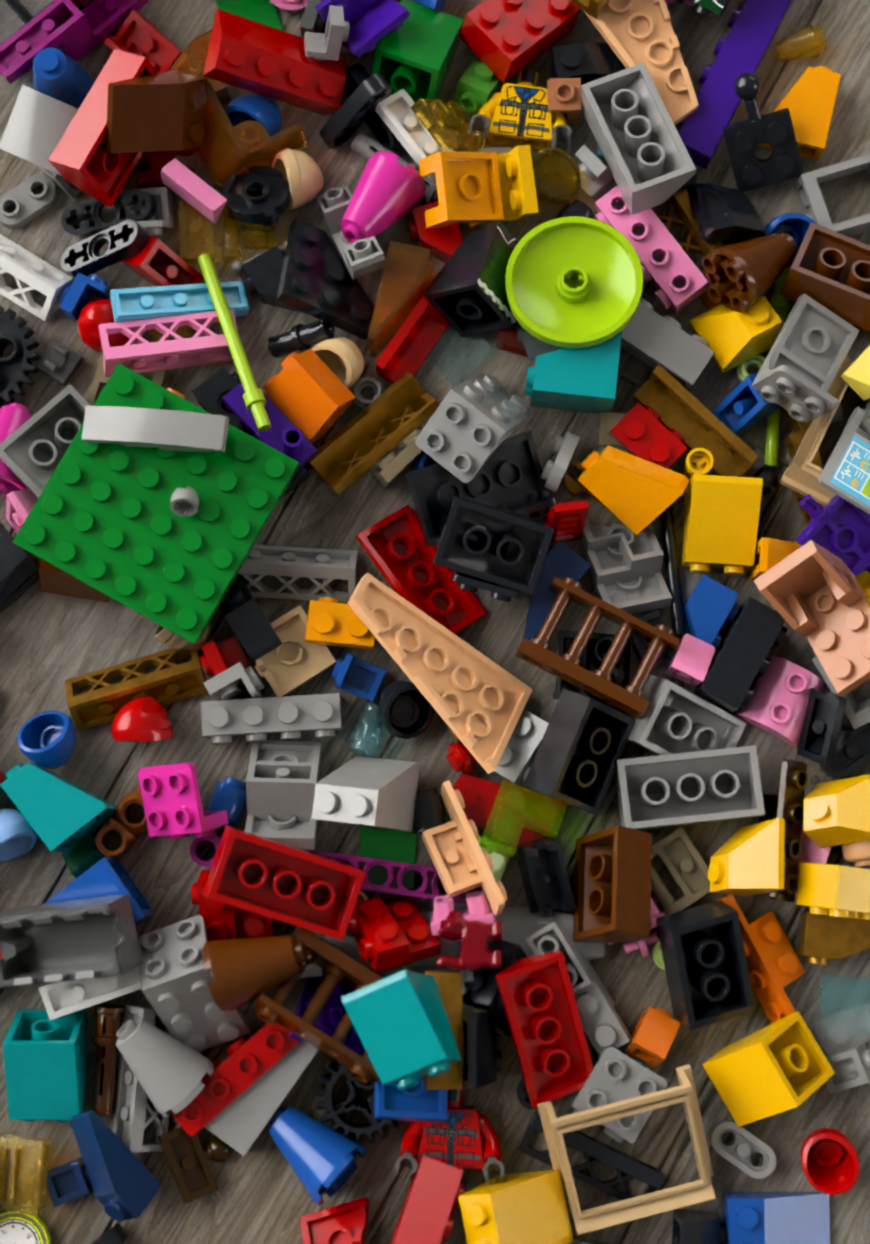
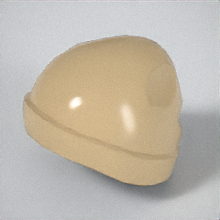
(302, 176)
(342, 358)

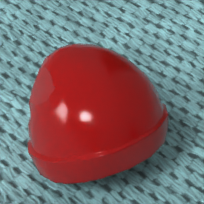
(88, 323)
(141, 721)
(830, 1161)

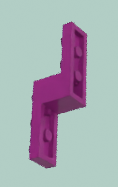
(65, 27)

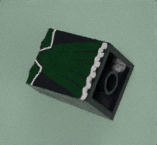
(472, 282)

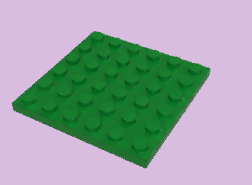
(113, 524)

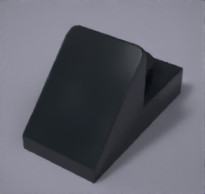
(823, 728)

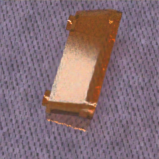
(228, 147)

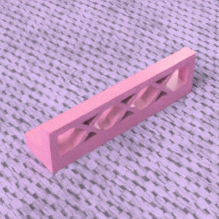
(165, 353)

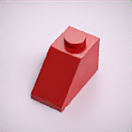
(440, 241)
(161, 265)

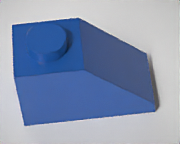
(744, 407)

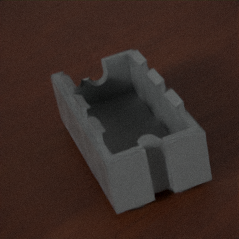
(68, 941)

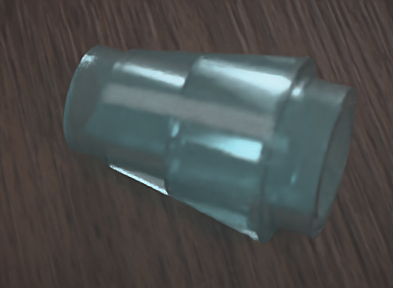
(367, 732)

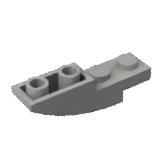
(592, 998)

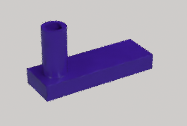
(282, 435)

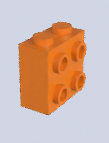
(309, 394)

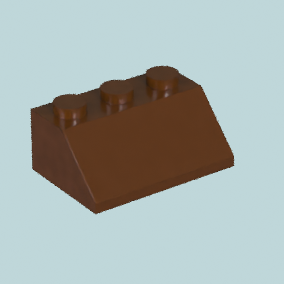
(833, 273)
(613, 886)

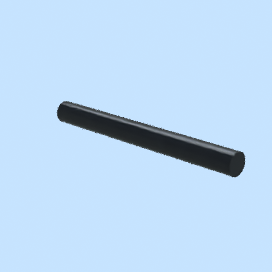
(673, 571)

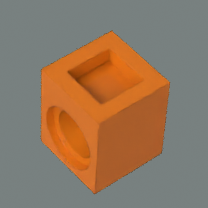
(652, 1036)

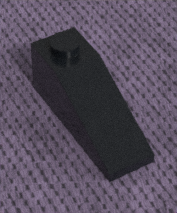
(584, 61)

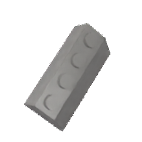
(636, 137)
(689, 788)

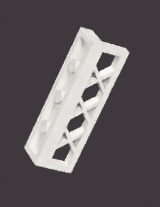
(407, 127)
(30, 274)
(74, 995)

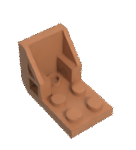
(827, 606)

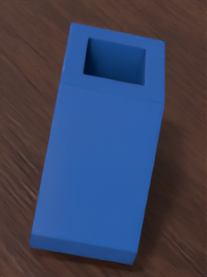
(709, 608)

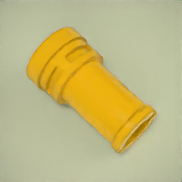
(698, 462)

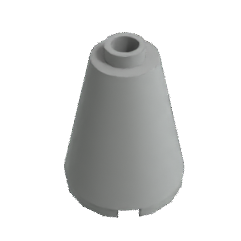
(162, 1065)

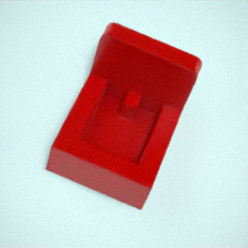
(223, 656)

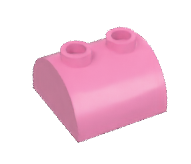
(781, 700)

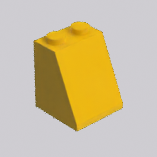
(721, 523)
(769, 1070)
(517, 1211)

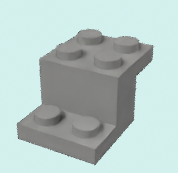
(282, 791)

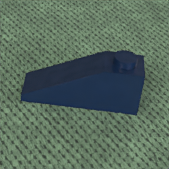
(558, 563)
(113, 1170)

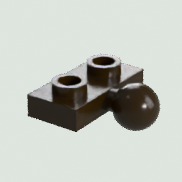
(190, 1162)

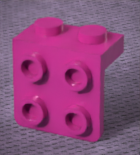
(174, 802)

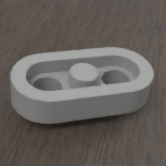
(27, 203)
(555, 470)
(742, 1148)

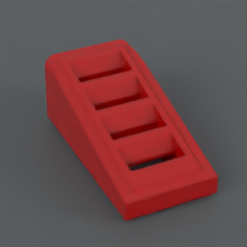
(567, 520)

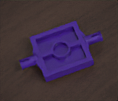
(839, 529)

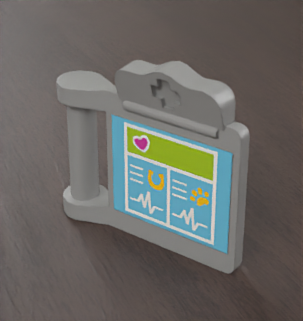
(849, 463)

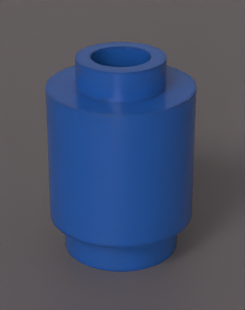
(230, 797)

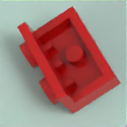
(145, 39)
(648, 438)

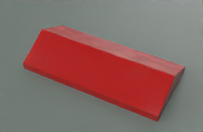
(407, 565)
(545, 1026)

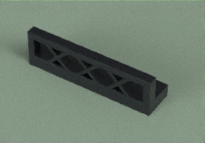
(601, 1153)

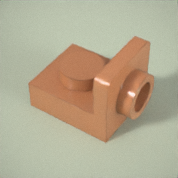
(565, 97)

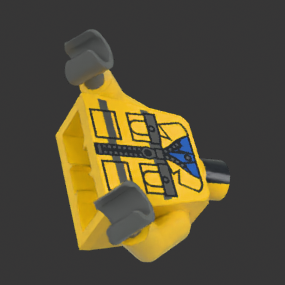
(521, 116)

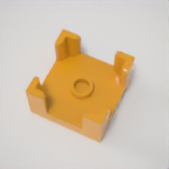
(465, 188)

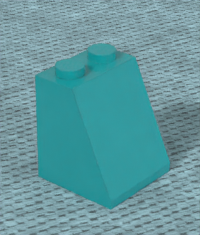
(576, 378)
(54, 805)
(403, 1028)
(46, 1065)

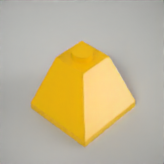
(738, 335)
(838, 812)
(750, 860)

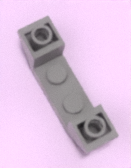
(359, 257)

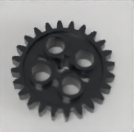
(17, 366)

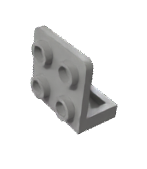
(614, 1080)

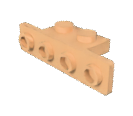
(458, 854)

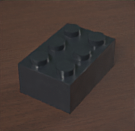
(742, 656)
(579, 751)
(705, 964)

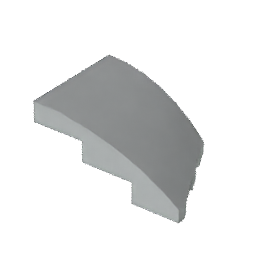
(36, 127)
(626, 567)

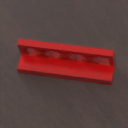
(412, 342)

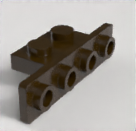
(789, 807)

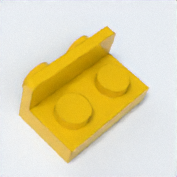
(517, 184)

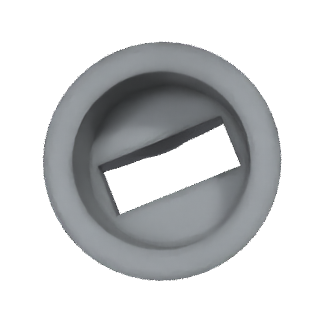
(178, 503)

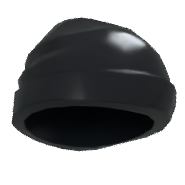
(405, 710)

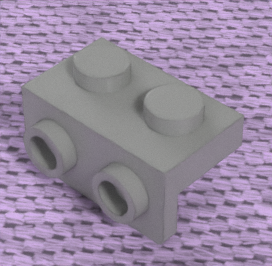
(521, 748)

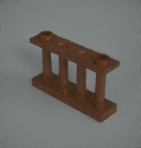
(569, 665)
(338, 969)

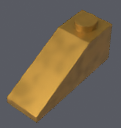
(831, 937)
(451, 994)

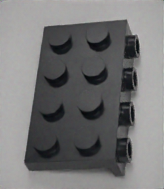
(505, 481)

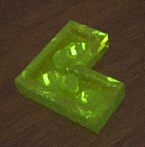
(520, 808)

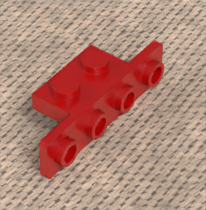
(229, 1079)

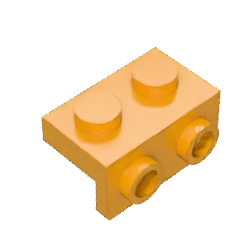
(336, 625)

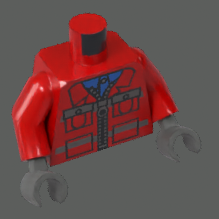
(460, 1141)

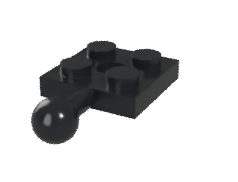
(770, 128)

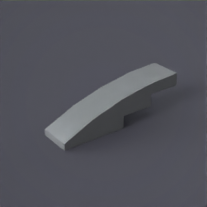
(155, 428)

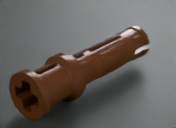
(108, 1023)

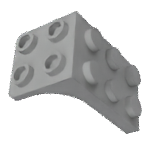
(805, 360)
(472, 425)
(179, 988)

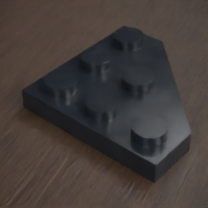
(320, 283)

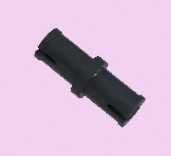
(301, 337)

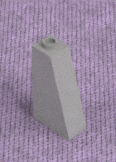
(250, 1112)

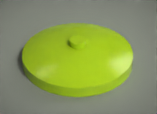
(574, 282)

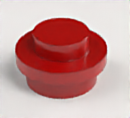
(460, 758)

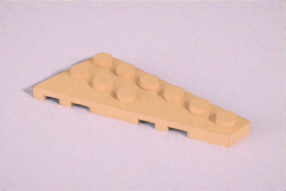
(643, 33)
(459, 682)

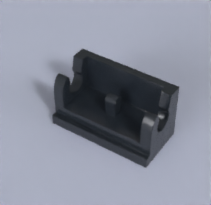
(545, 876)

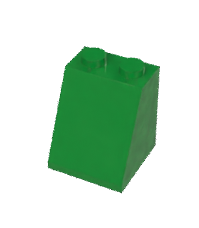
(419, 51)

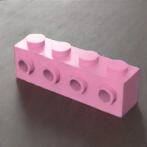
(659, 253)

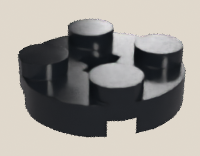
(259, 209)

